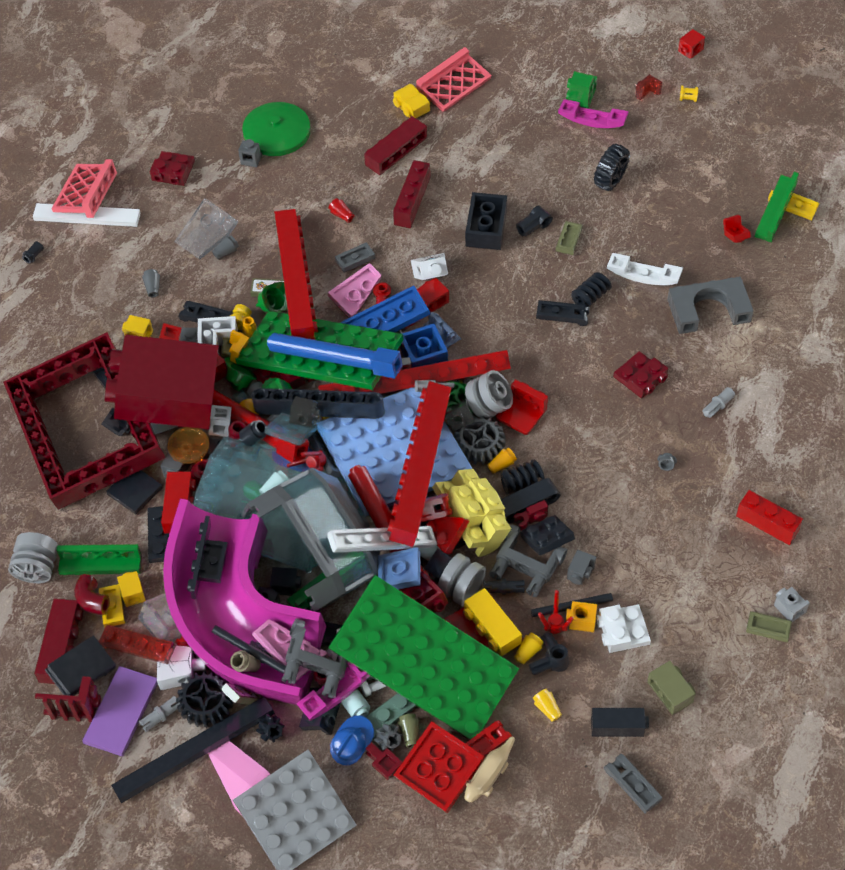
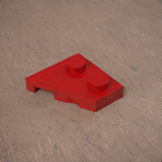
(448, 531)

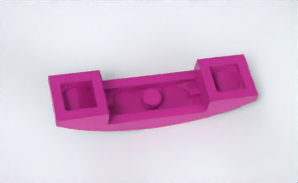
(592, 118)
(316, 704)

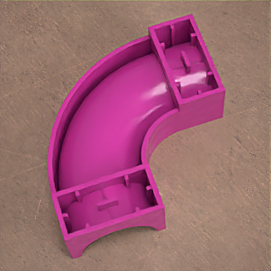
(232, 603)

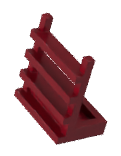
(81, 706)

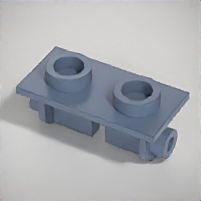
(446, 332)

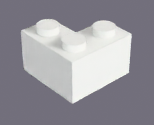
(215, 329)

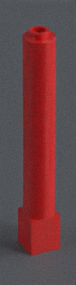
(286, 449)
(372, 499)

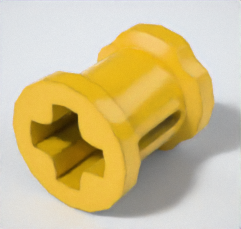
(694, 91)

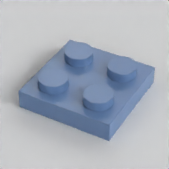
(400, 568)

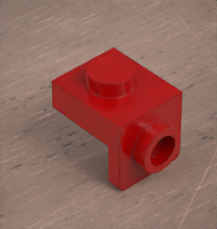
(735, 230)

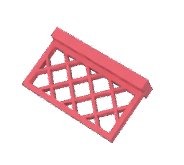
(441, 72)
(96, 190)

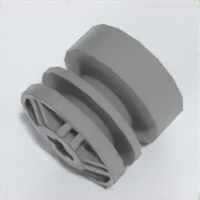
(33, 557)

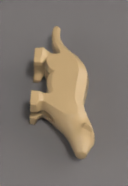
(488, 772)

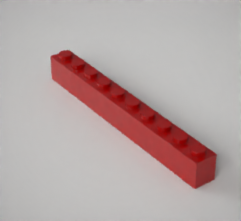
(294, 275)
(439, 371)
(419, 465)

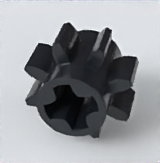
(270, 728)

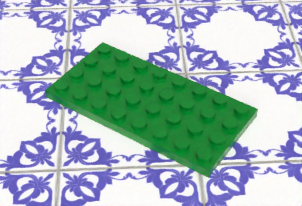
(259, 356)
(424, 658)

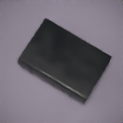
(85, 660)

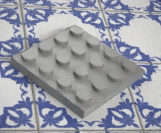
(294, 812)

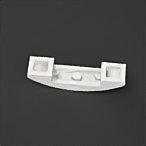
(644, 273)

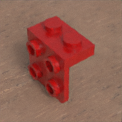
(526, 408)

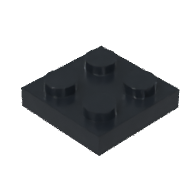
(547, 535)

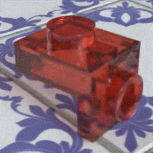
(648, 85)

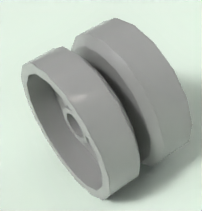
(489, 394)
(461, 578)

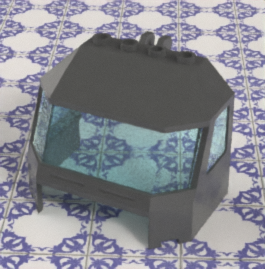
(315, 507)

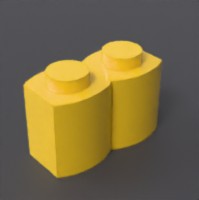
(411, 101)

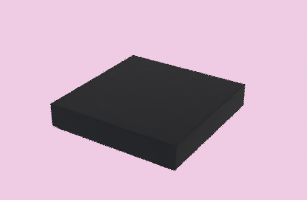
(134, 491)

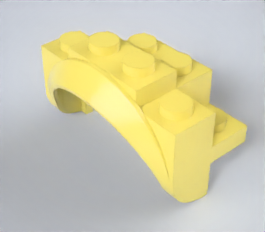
(477, 502)

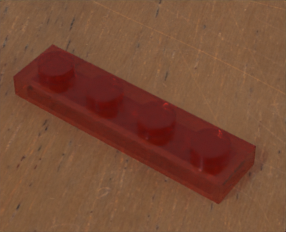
(137, 644)

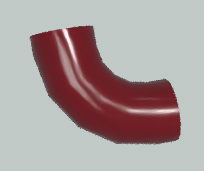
(88, 598)

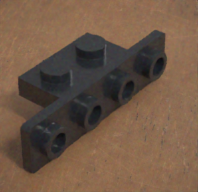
(209, 561)

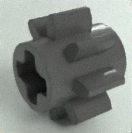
(388, 737)

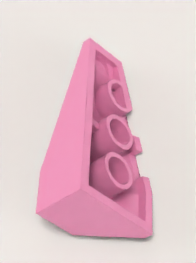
(236, 769)

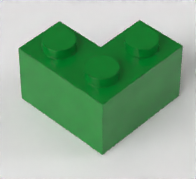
(581, 88)

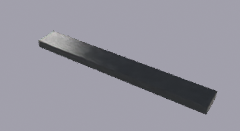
(191, 750)

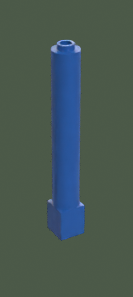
(382, 362)

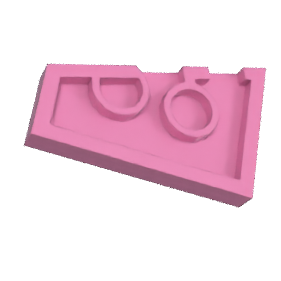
(355, 290)
(277, 640)

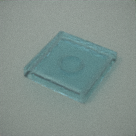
(289, 432)

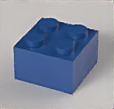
(424, 346)

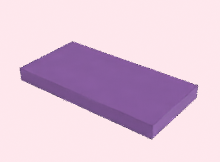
(120, 711)

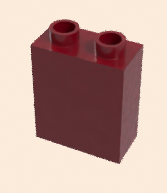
(163, 381)

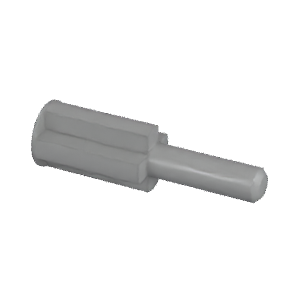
(419, 384)

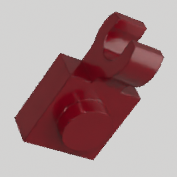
(532, 514)
(385, 763)

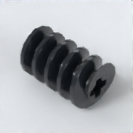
(591, 289)
(521, 475)

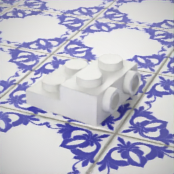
(622, 627)

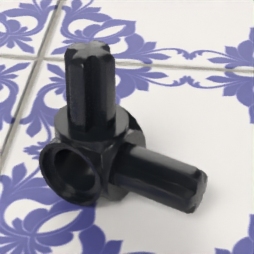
(553, 652)

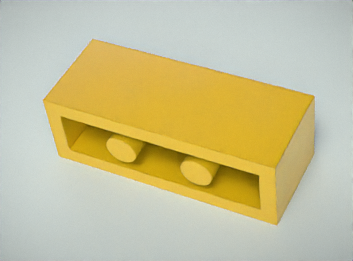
(492, 622)

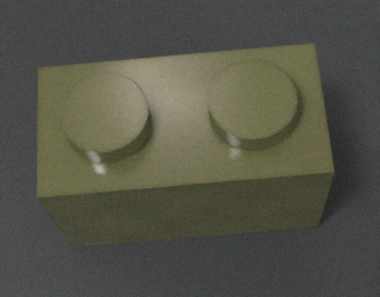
(671, 687)

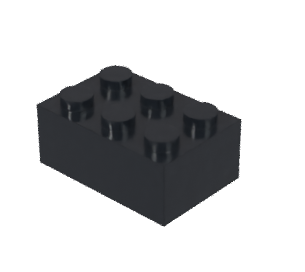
(486, 221)

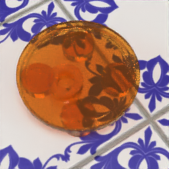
(188, 445)

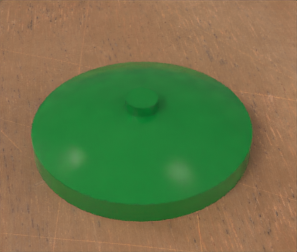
(277, 128)

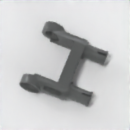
(538, 571)
(297, 657)

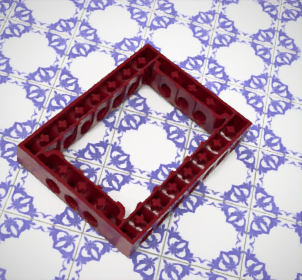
(98, 474)

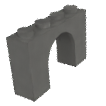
(727, 291)

